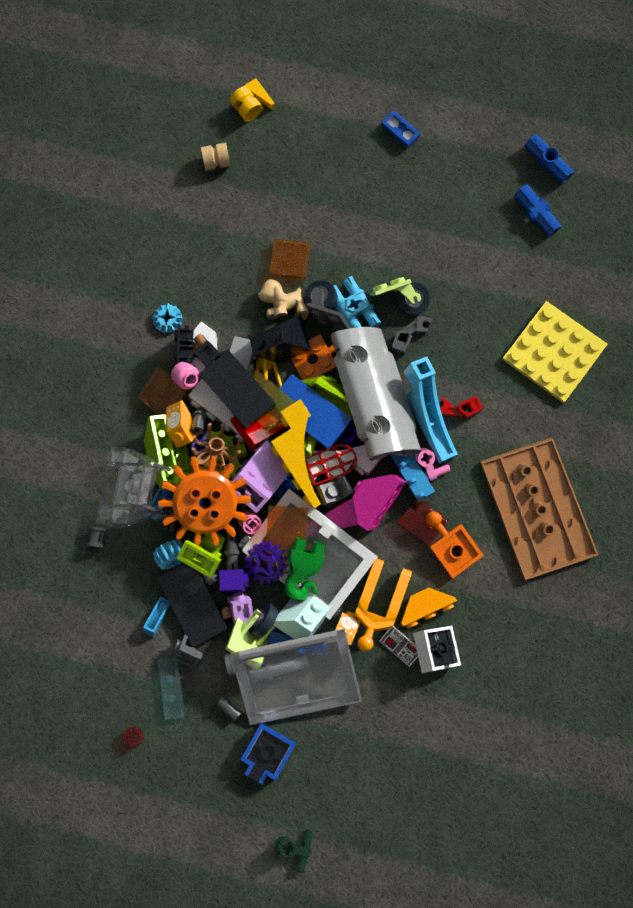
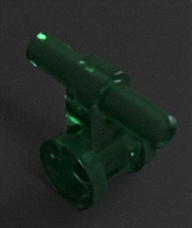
(303, 850)

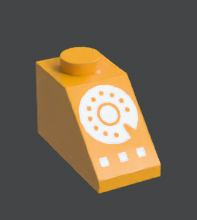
(179, 424)
(349, 623)

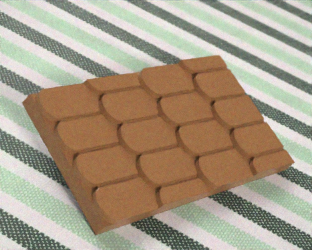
(538, 508)

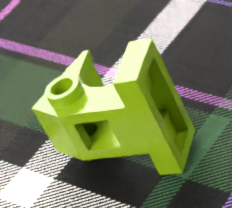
(204, 552)

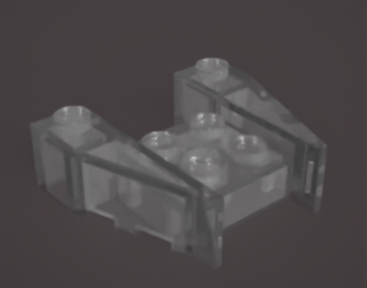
(132, 490)

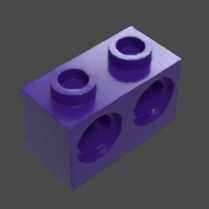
(234, 581)

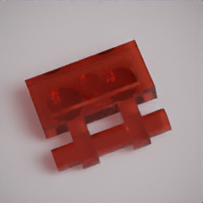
(417, 525)

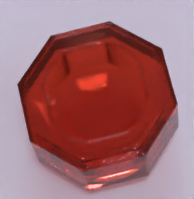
(133, 736)

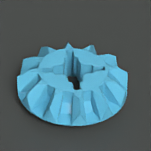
(172, 324)

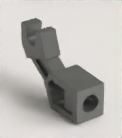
(416, 326)

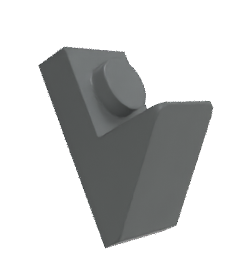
(335, 491)

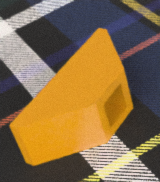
(424, 605)

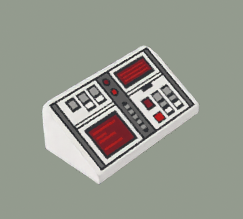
(400, 646)

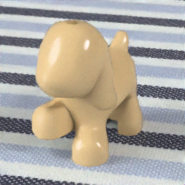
(273, 293)

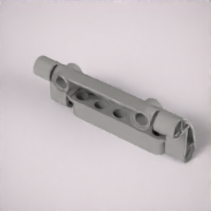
(375, 393)

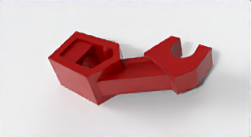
(449, 410)

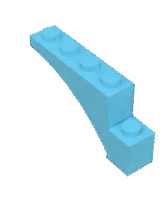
(426, 408)

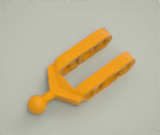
(372, 621)

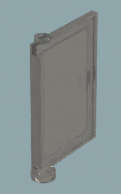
(295, 676)

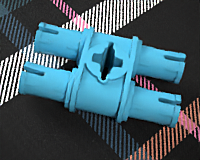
(358, 299)

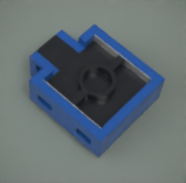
(267, 754)

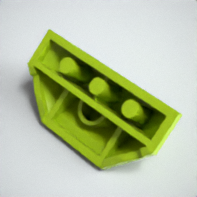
(331, 391)
(162, 449)

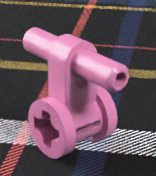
(431, 473)

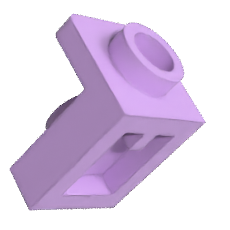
(240, 606)

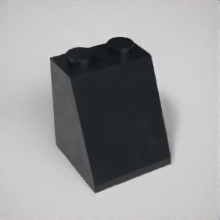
(281, 341)

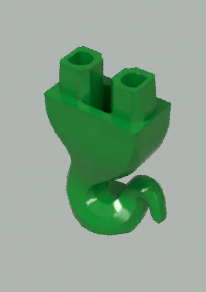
(303, 565)

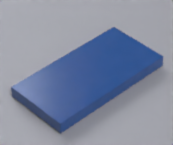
(326, 419)

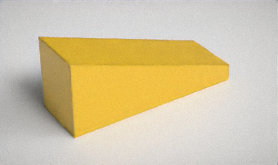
(259, 93)

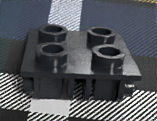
(183, 339)

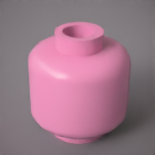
(185, 375)

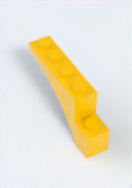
(291, 449)

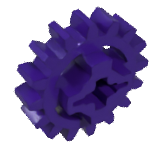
(270, 569)

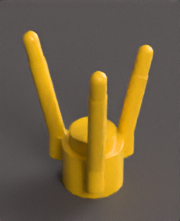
(266, 365)

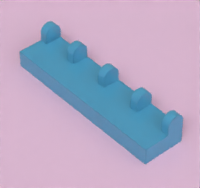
(414, 476)

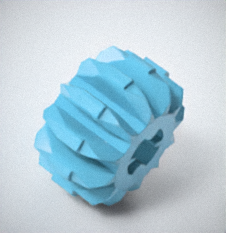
(166, 554)

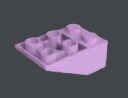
(263, 476)

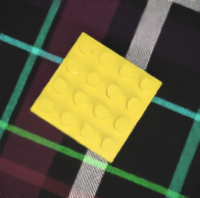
(554, 352)

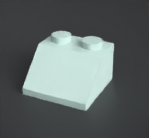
(301, 617)

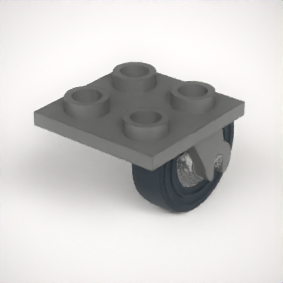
(320, 299)

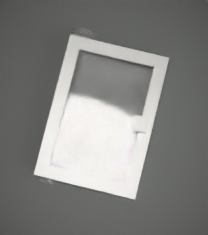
(344, 556)

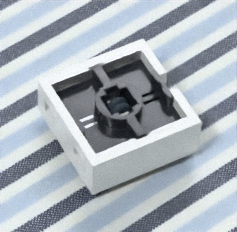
(436, 649)

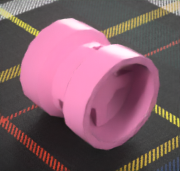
(252, 524)

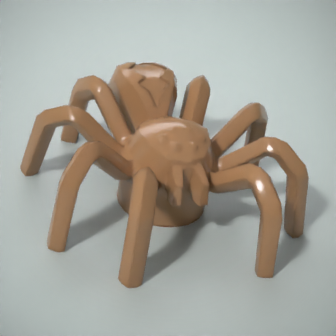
(215, 447)

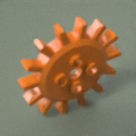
(206, 482)

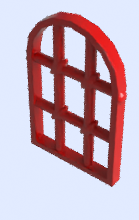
(326, 470)

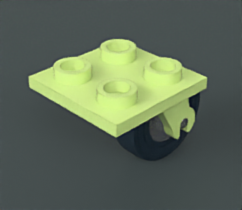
(411, 296)
(254, 630)

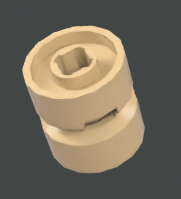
(215, 156)

